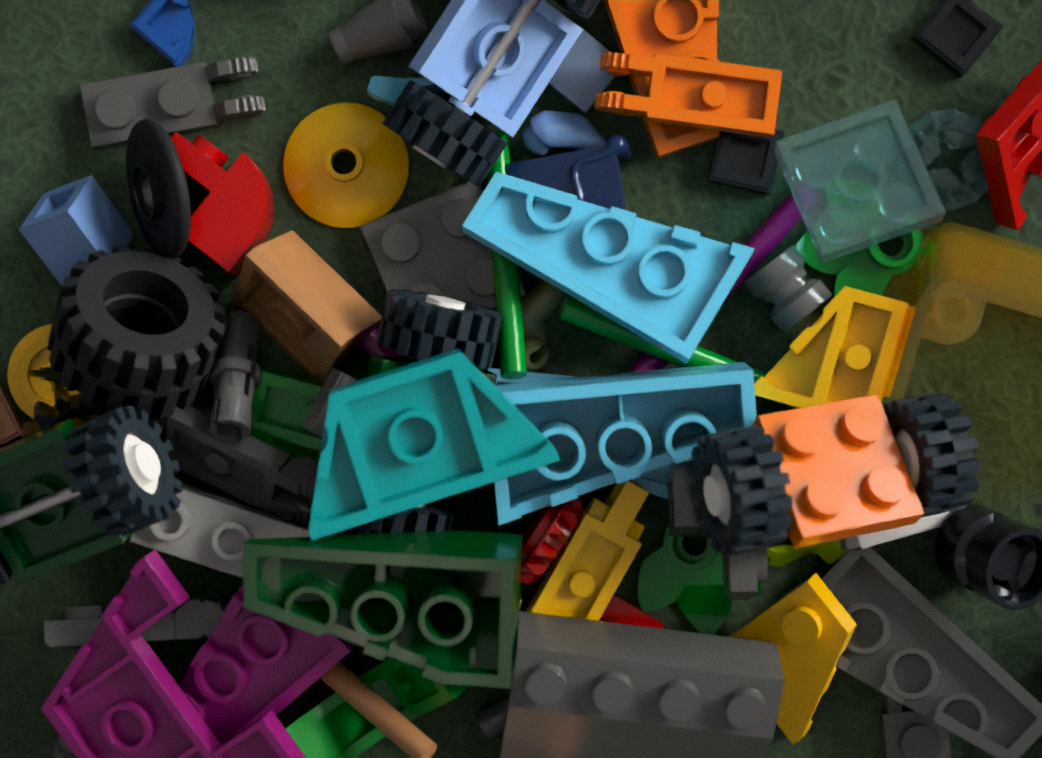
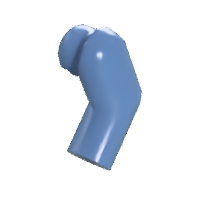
(560, 130)

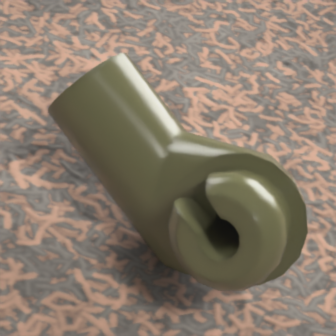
(537, 307)

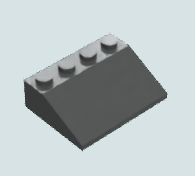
(638, 692)

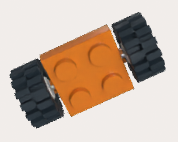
(833, 472)

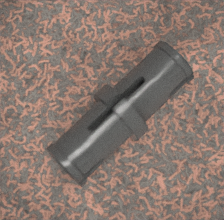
(235, 377)

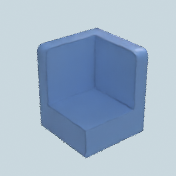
(73, 224)

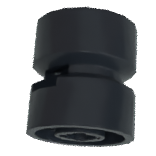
(991, 556)

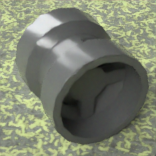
(785, 286)

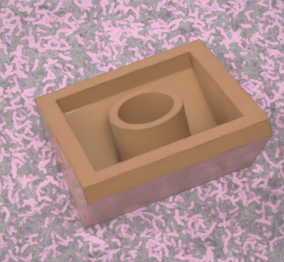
(304, 304)

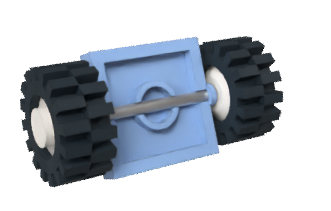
(491, 63)

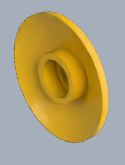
(351, 197)

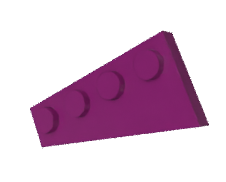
(254, 668)

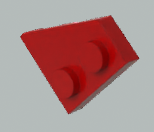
(1013, 148)

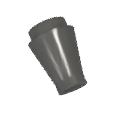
(379, 30)

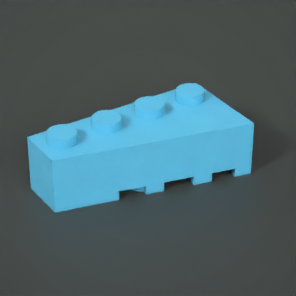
(620, 427)

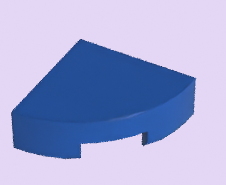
(167, 28)

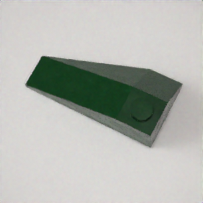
(411, 596)

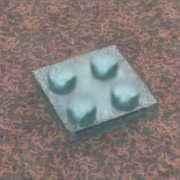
(859, 181)

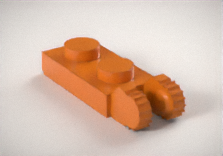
(696, 93)

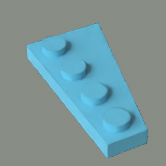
(629, 269)

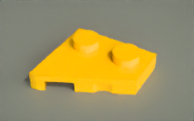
(841, 354)
(810, 638)

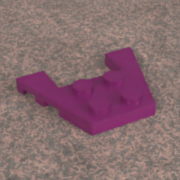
(125, 701)

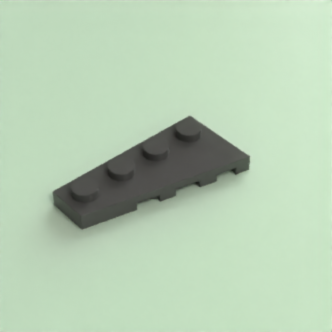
(927, 661)

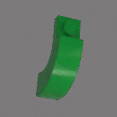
(339, 731)

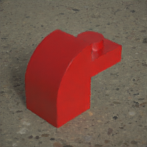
(237, 209)

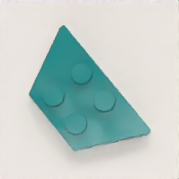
(417, 441)

